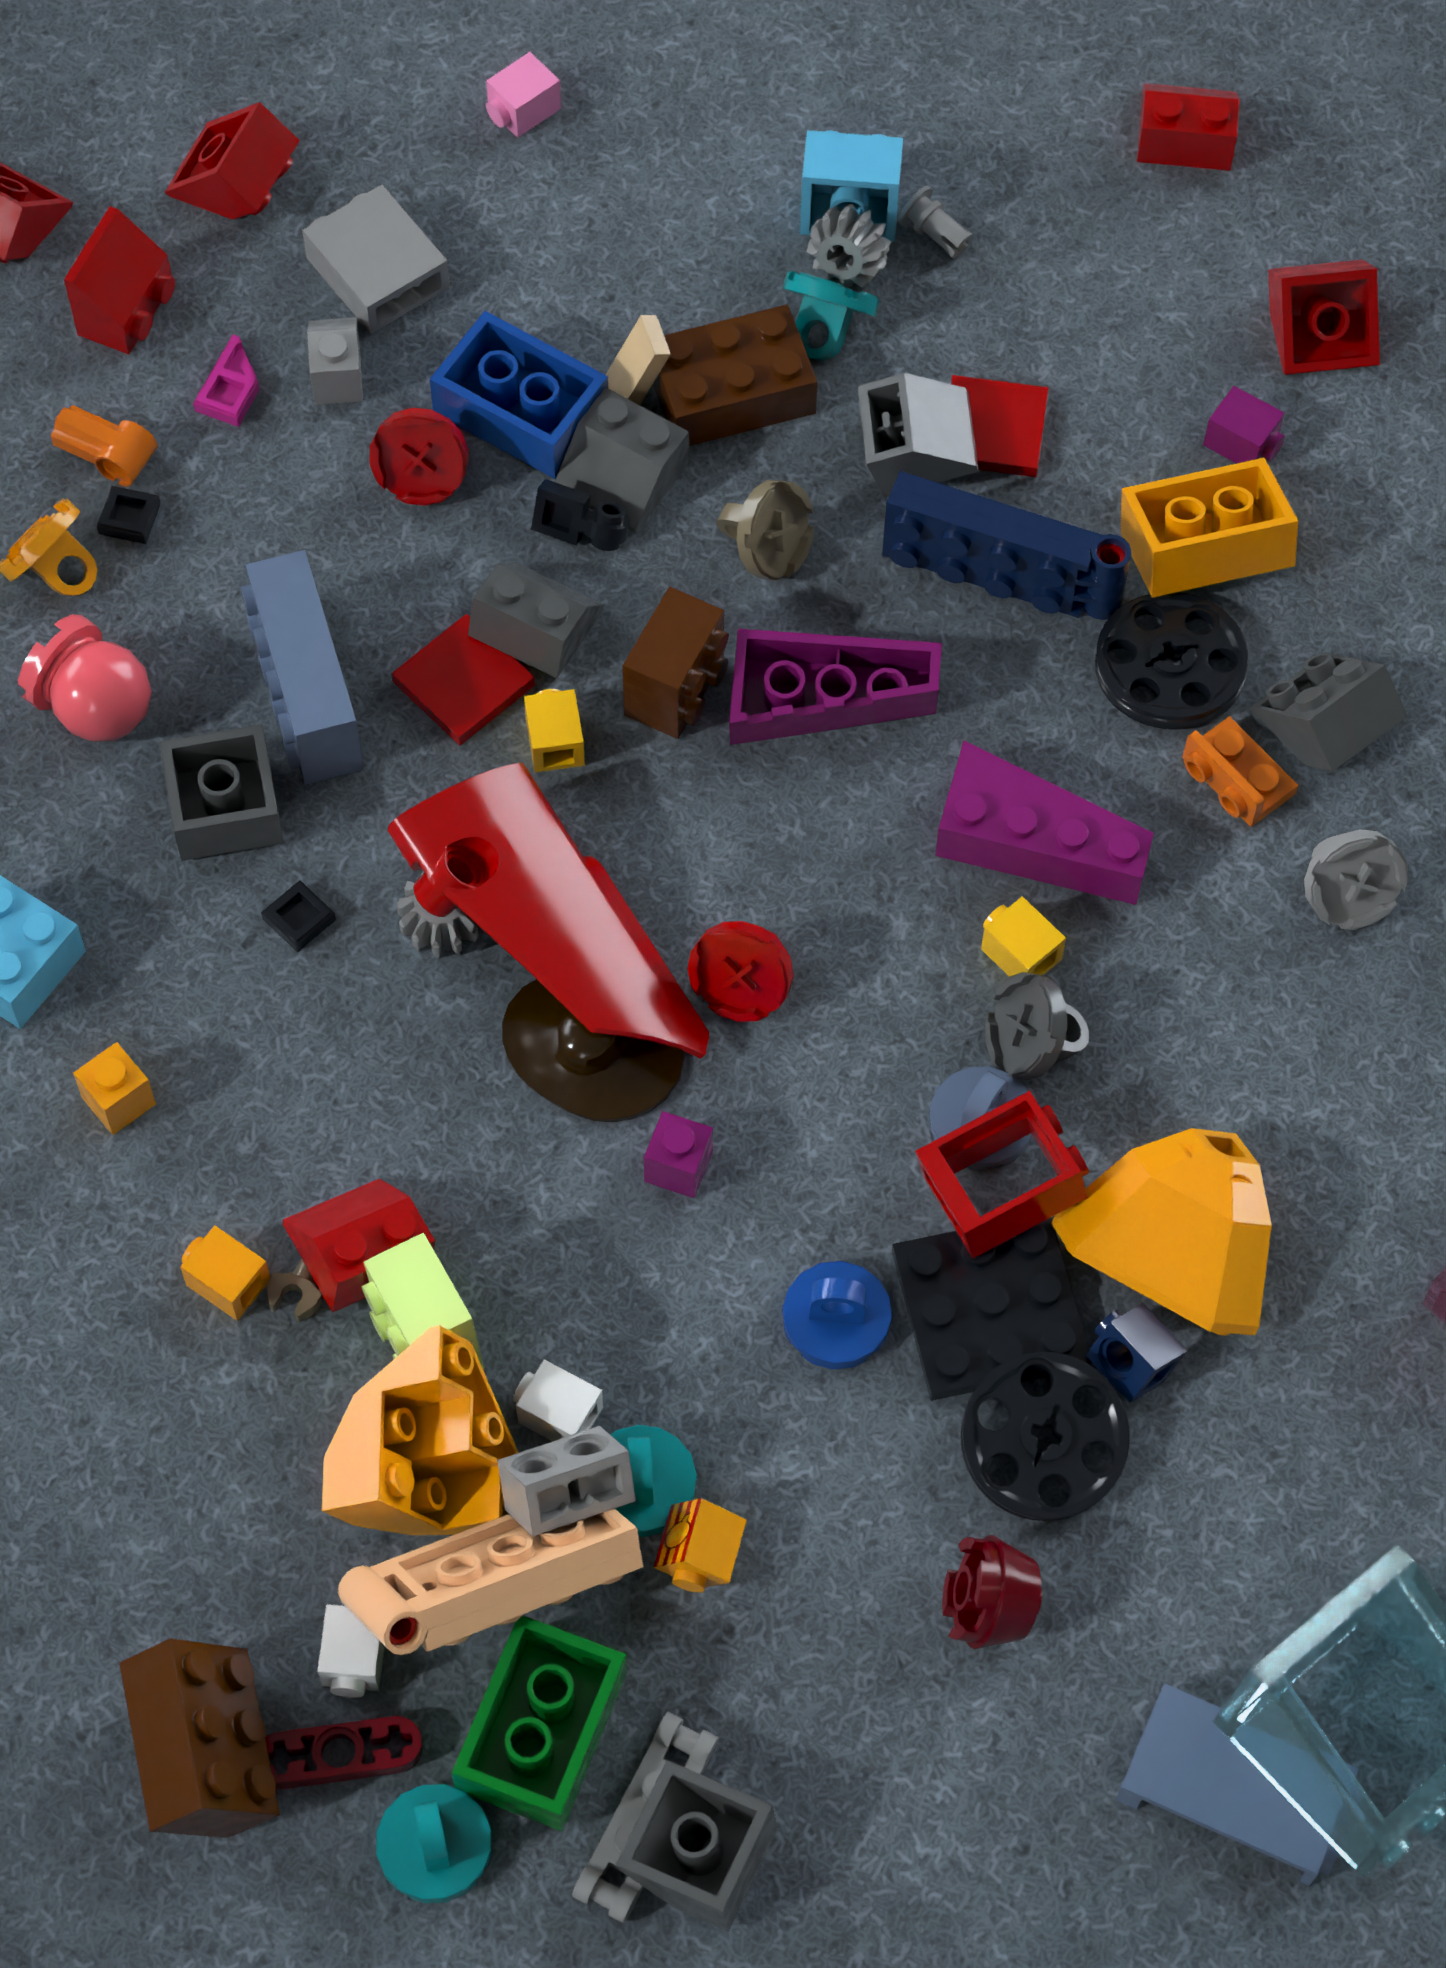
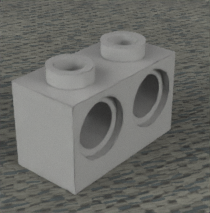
(566, 1480)

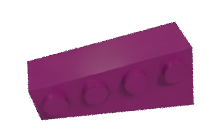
(827, 682)
(1038, 830)

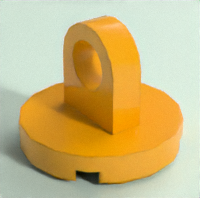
(44, 548)

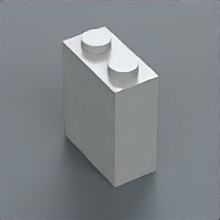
(376, 258)

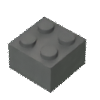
(221, 792)

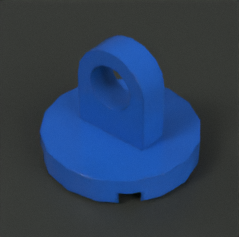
(836, 1314)

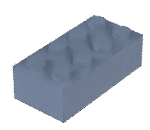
(301, 668)

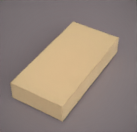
(639, 360)

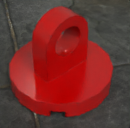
(419, 456)
(740, 970)

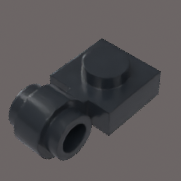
(565, 516)

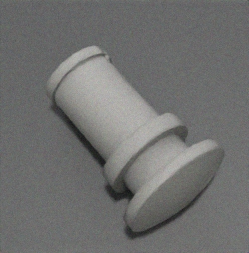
(933, 221)

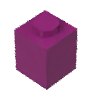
(1244, 428)
(678, 1154)

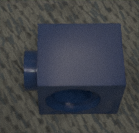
(1135, 1351)

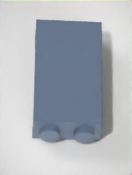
(1205, 1778)

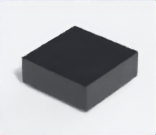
(128, 514)
(298, 916)

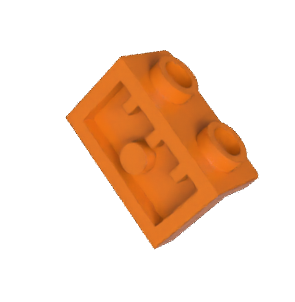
(1238, 771)

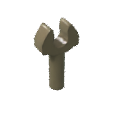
(300, 1281)

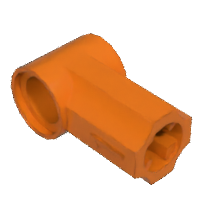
(114, 449)

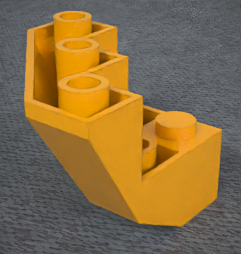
(1180, 1227)
(420, 1444)

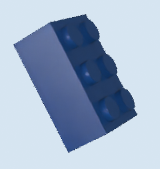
(515, 392)

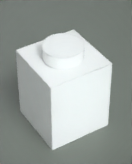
(556, 1402)
(348, 1654)

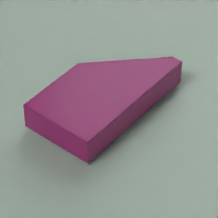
(229, 386)

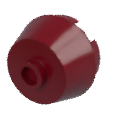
(992, 1593)

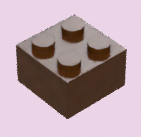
(675, 663)

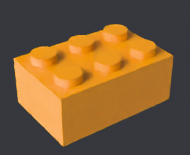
(1209, 527)

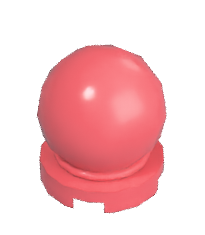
(87, 682)

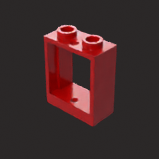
(984, 1137)

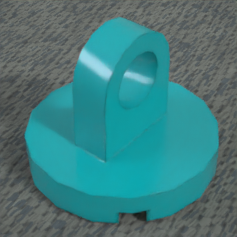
(829, 304)
(660, 1475)
(433, 1843)

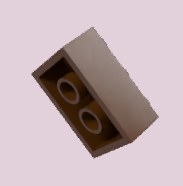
(736, 376)
(199, 1739)

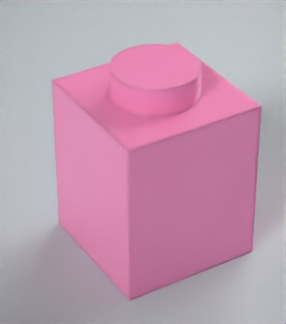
(523, 95)

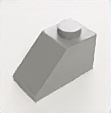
(335, 360)

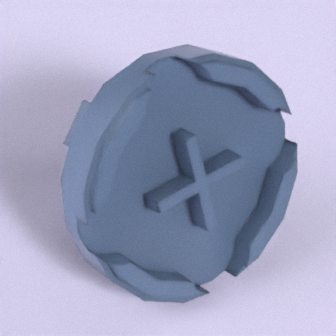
(969, 1096)

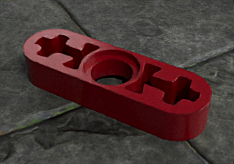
(321, 1735)

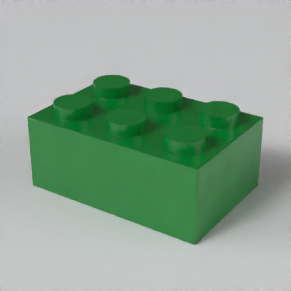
(540, 1722)

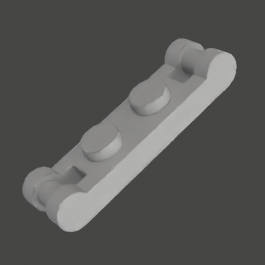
(591, 1883)

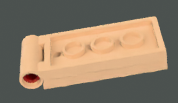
(486, 1578)

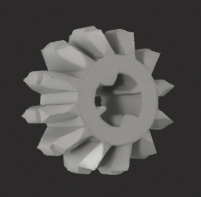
(848, 246)
(432, 929)

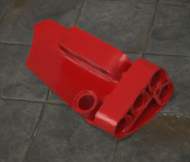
(523, 881)

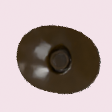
(582, 1070)

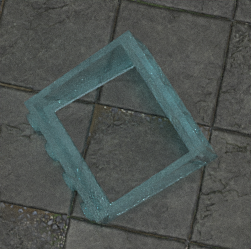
(1290, 1747)

